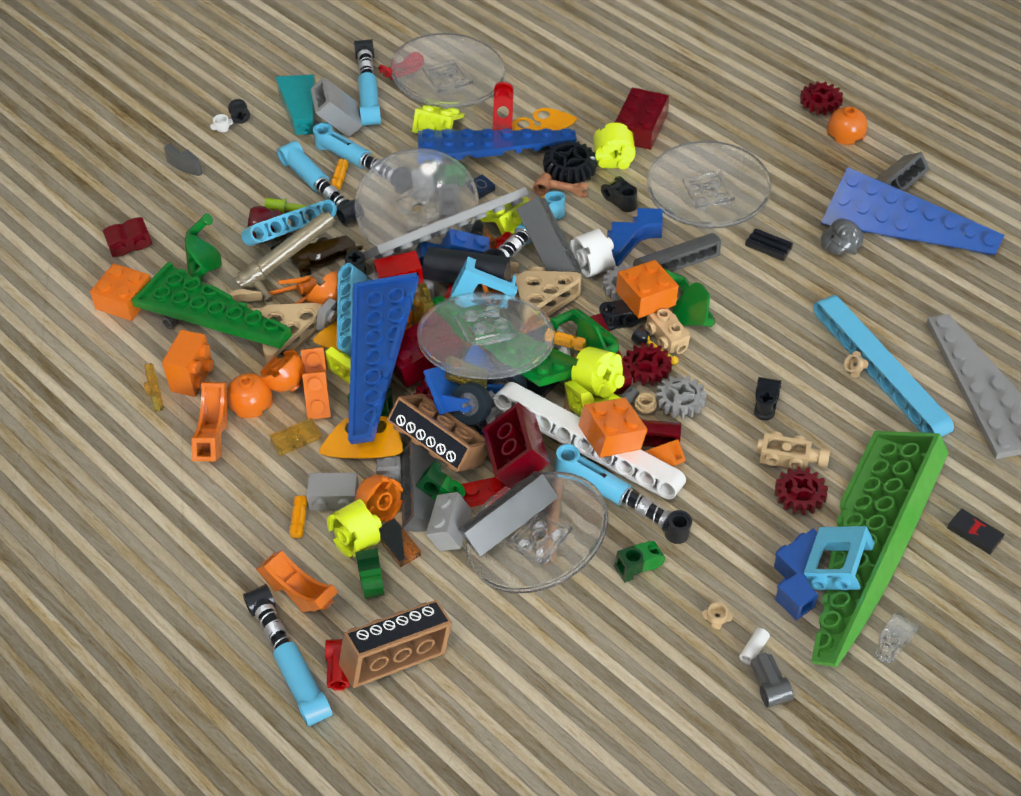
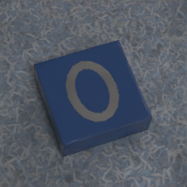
(483, 185)

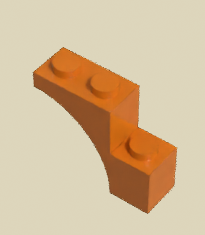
(316, 382)
(212, 421)
(301, 588)

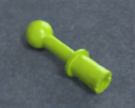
(282, 205)

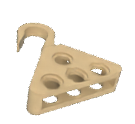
(548, 288)
(286, 314)

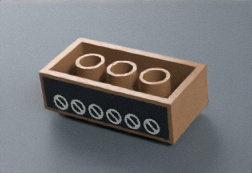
(440, 434)
(394, 643)

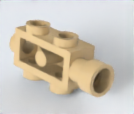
(668, 331)
(790, 452)

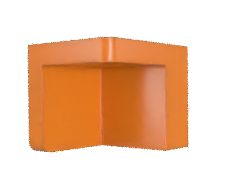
(669, 453)

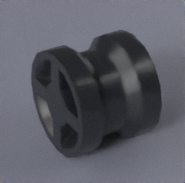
(239, 111)

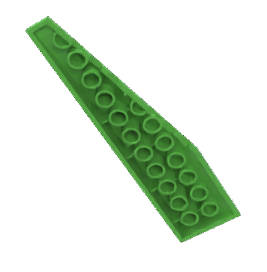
(889, 499)

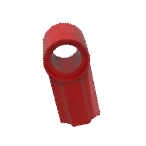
(335, 677)

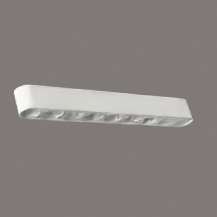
(564, 427)

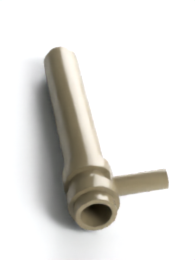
(258, 270)

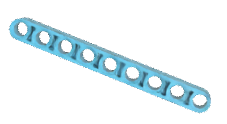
(883, 367)

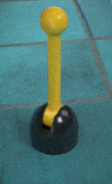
(642, 335)

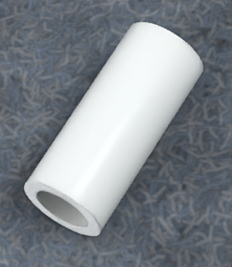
(754, 645)

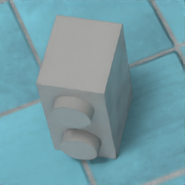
(331, 490)
(447, 517)

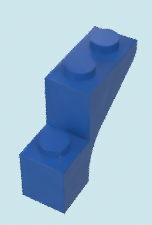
(628, 234)
(457, 241)
(794, 591)

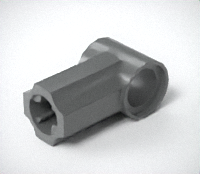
(773, 687)

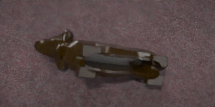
(320, 252)

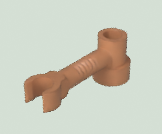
(545, 183)

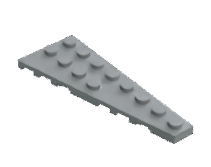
(441, 227)
(984, 387)

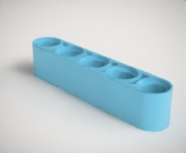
(281, 223)
(347, 276)

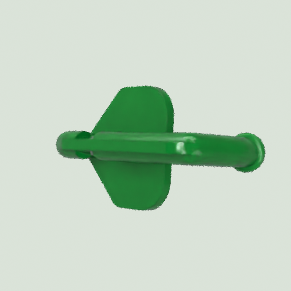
(200, 252)
(693, 304)
(587, 328)

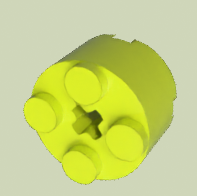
(614, 146)
(598, 371)
(354, 528)

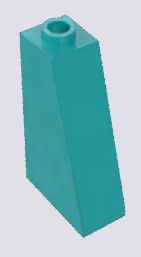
(298, 101)

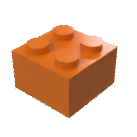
(646, 288)
(117, 289)
(188, 363)
(612, 427)

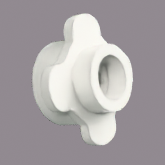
(221, 123)

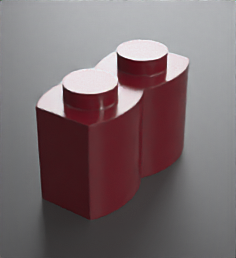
(127, 237)

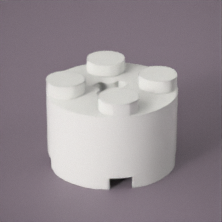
(593, 252)

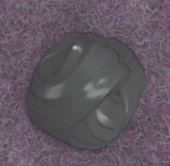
(846, 237)

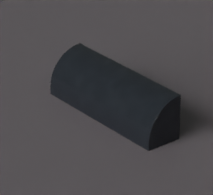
(446, 264)

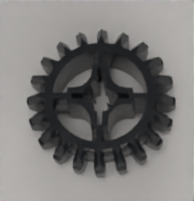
(570, 162)

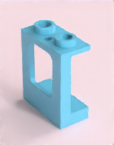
(471, 277)
(848, 538)

